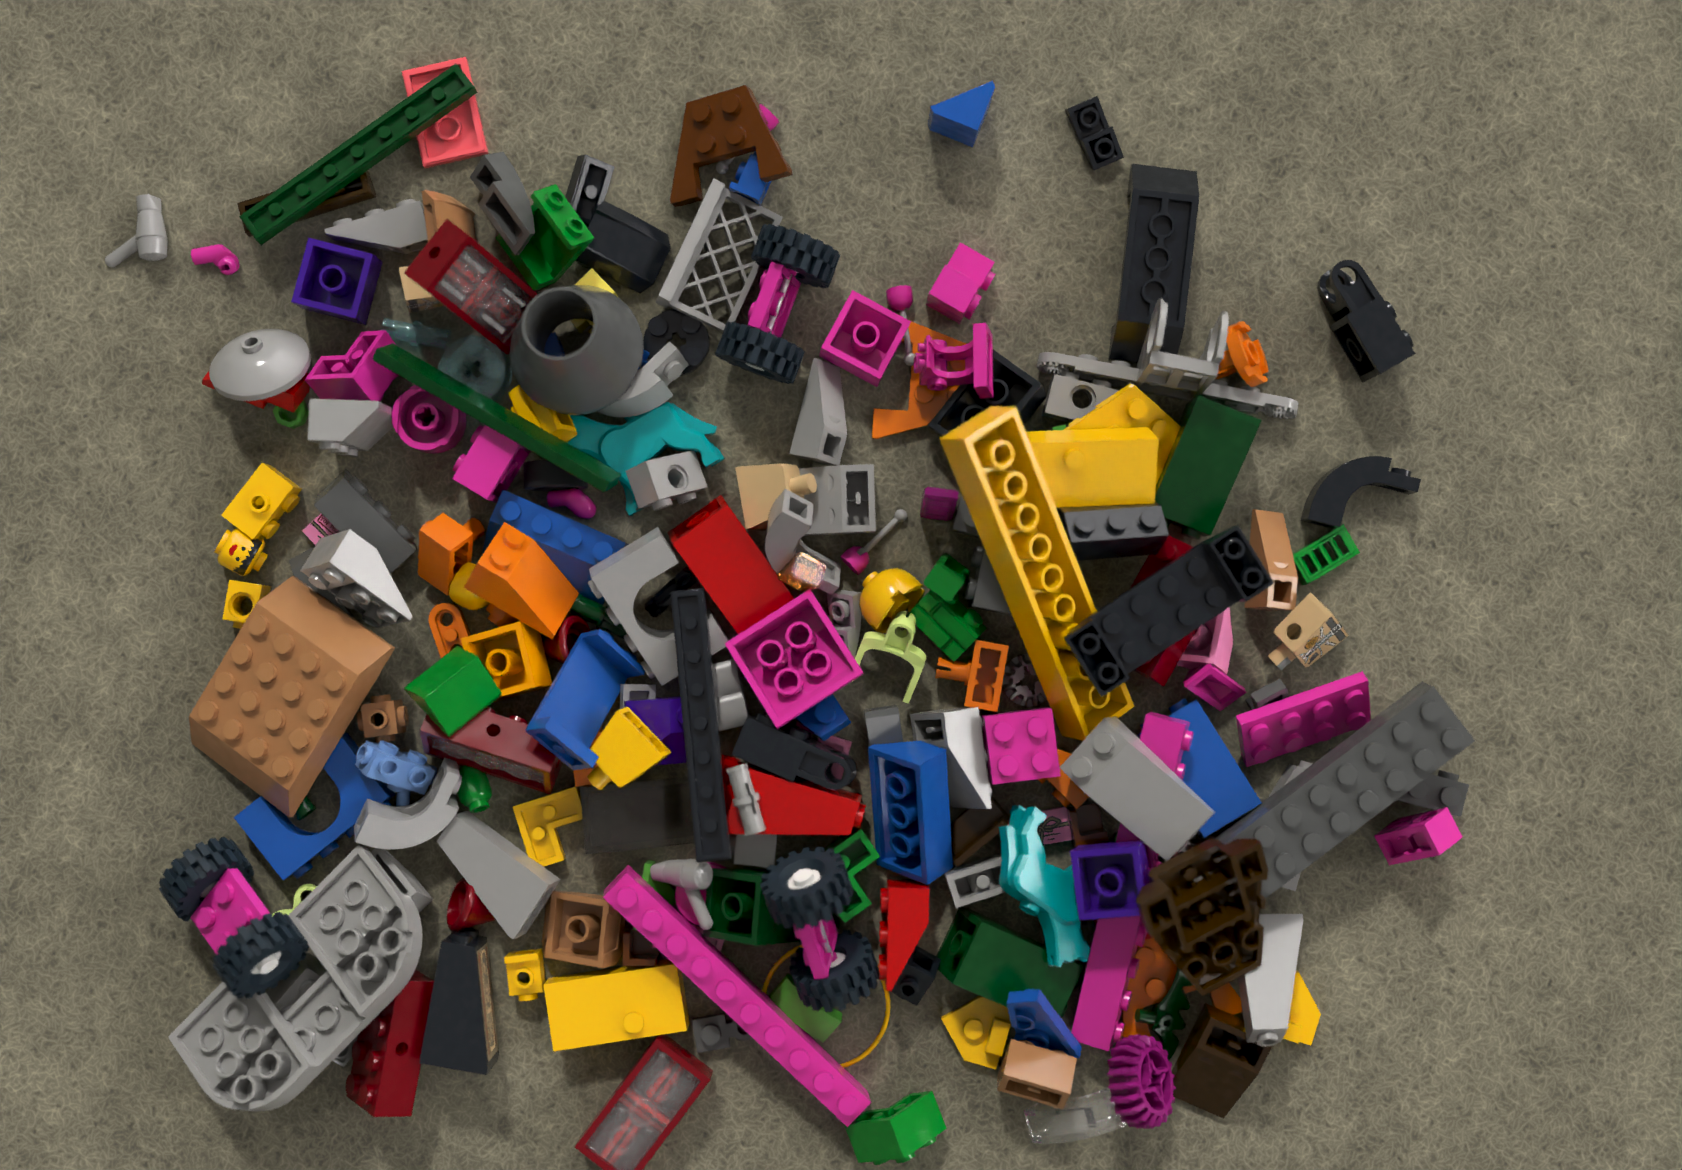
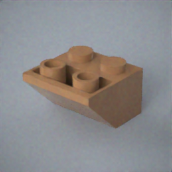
(1036, 1073)

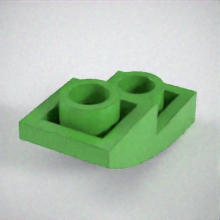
(816, 1023)

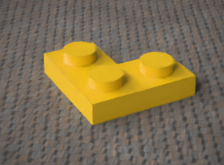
(539, 823)

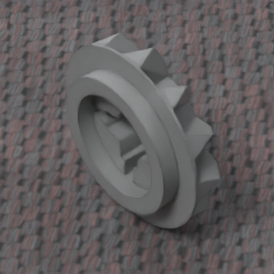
(1020, 694)

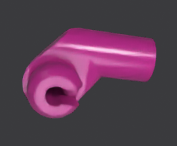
(573, 499)

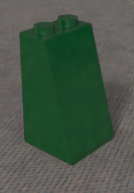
(1203, 465)
(999, 960)

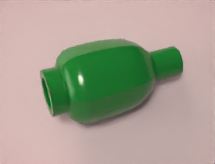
(474, 789)

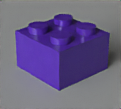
(337, 281)
(1109, 878)

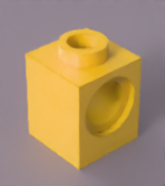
(236, 593)

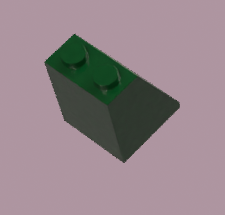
(741, 909)

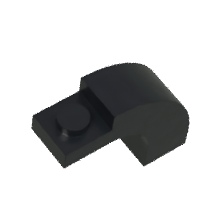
(1330, 494)

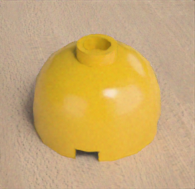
(887, 595)

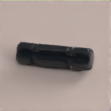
(662, 598)

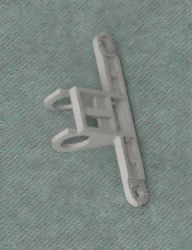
(1174, 374)

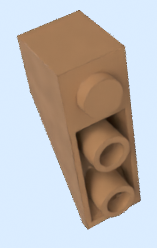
(1273, 548)

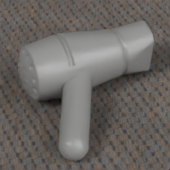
(150, 234)
(691, 877)

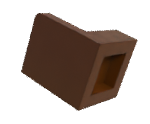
(1086, 825)
(638, 949)

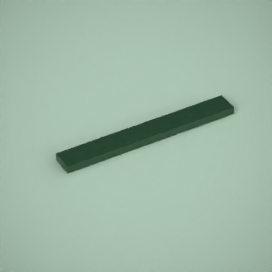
(358, 154)
(497, 417)

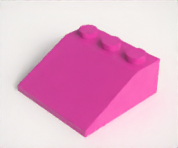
(793, 658)

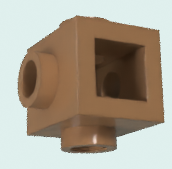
(394, 715)

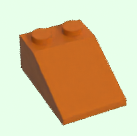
(522, 581)

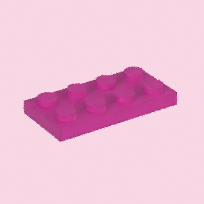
(1304, 719)

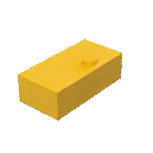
(1098, 465)
(615, 1005)

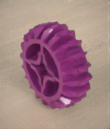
(1141, 1081)

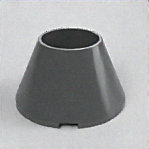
(593, 374)

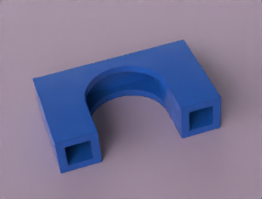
(291, 848)

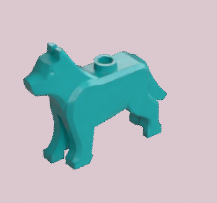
(644, 439)
(1041, 887)

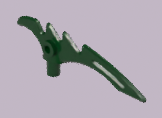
(1166, 1015)

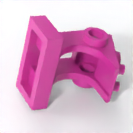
(978, 356)

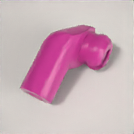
(217, 254)

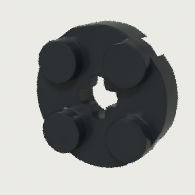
(693, 331)

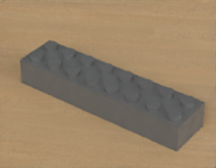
(1352, 783)

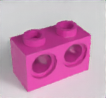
(1418, 836)

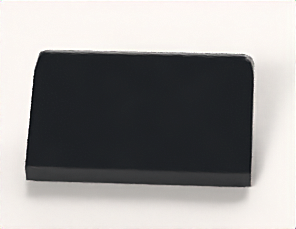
(588, 186)

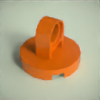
(1243, 356)

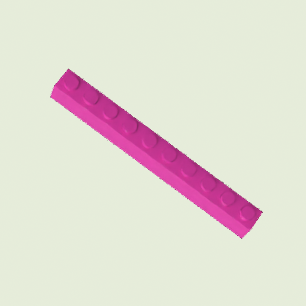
(1116, 939)
(737, 995)

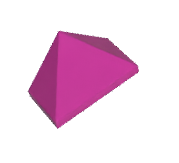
(1213, 686)

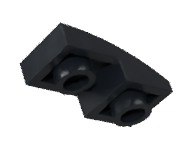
(1094, 133)

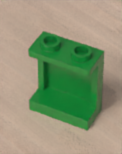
(557, 239)

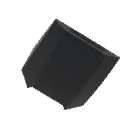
(624, 248)

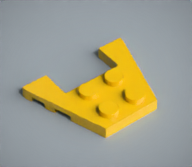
(1130, 410)

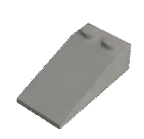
(1136, 788)

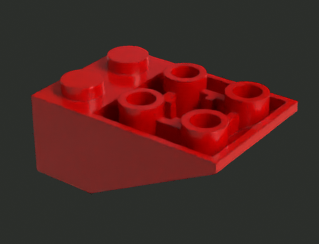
(906, 920)

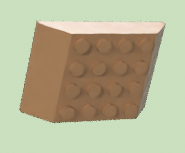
(287, 692)

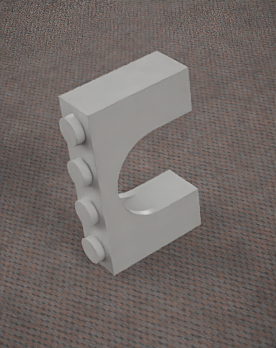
(619, 581)

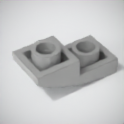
(846, 616)

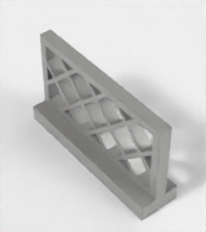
(693, 245)

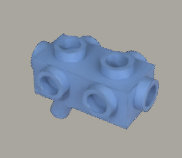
(399, 769)

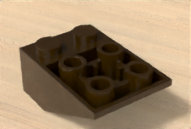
(1217, 1062)

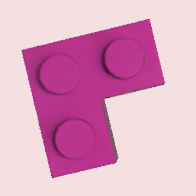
(959, 282)
(355, 373)

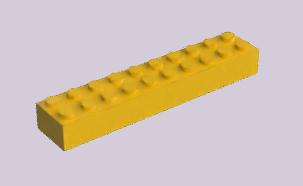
(1030, 560)

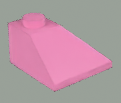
(1210, 644)

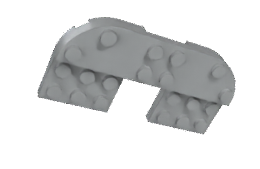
(369, 946)

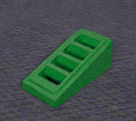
(1303, 572)
(946, 577)

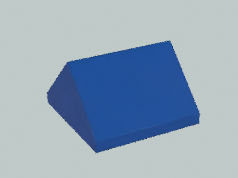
(962, 115)

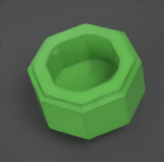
(292, 419)

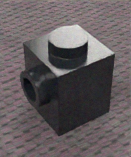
(916, 976)

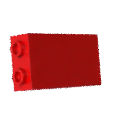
(729, 565)
(800, 807)

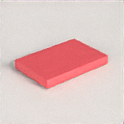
(459, 132)

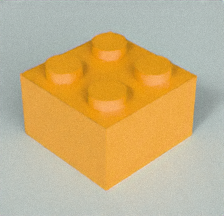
(512, 658)

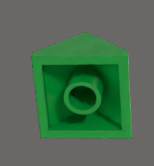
(454, 690)

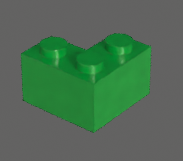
(857, 854)
(896, 1130)

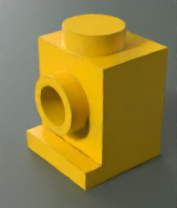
(533, 964)

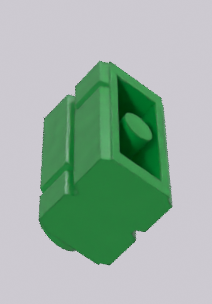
(948, 623)

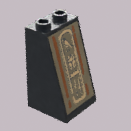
(461, 1009)

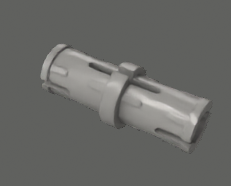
(746, 799)

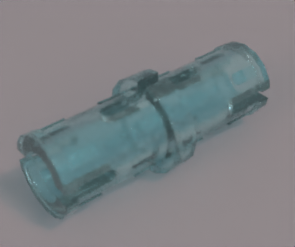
(417, 334)

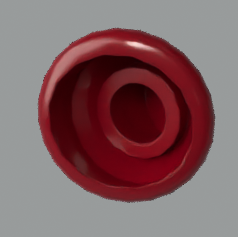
(563, 642)
(466, 908)

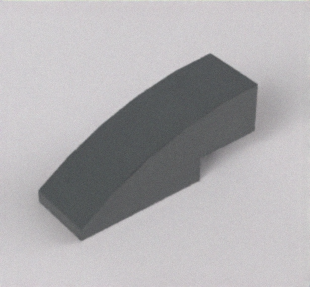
(504, 200)

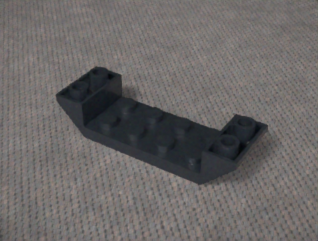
(1155, 257)
(1166, 607)

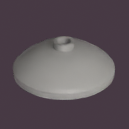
(259, 364)

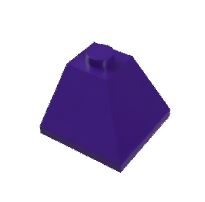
(665, 720)

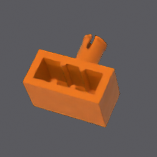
(445, 549)
(981, 675)

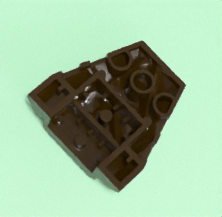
(1208, 910)

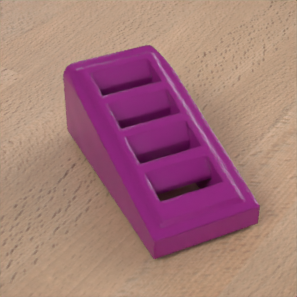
(938, 503)

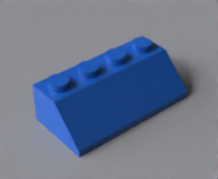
(565, 541)
(911, 809)

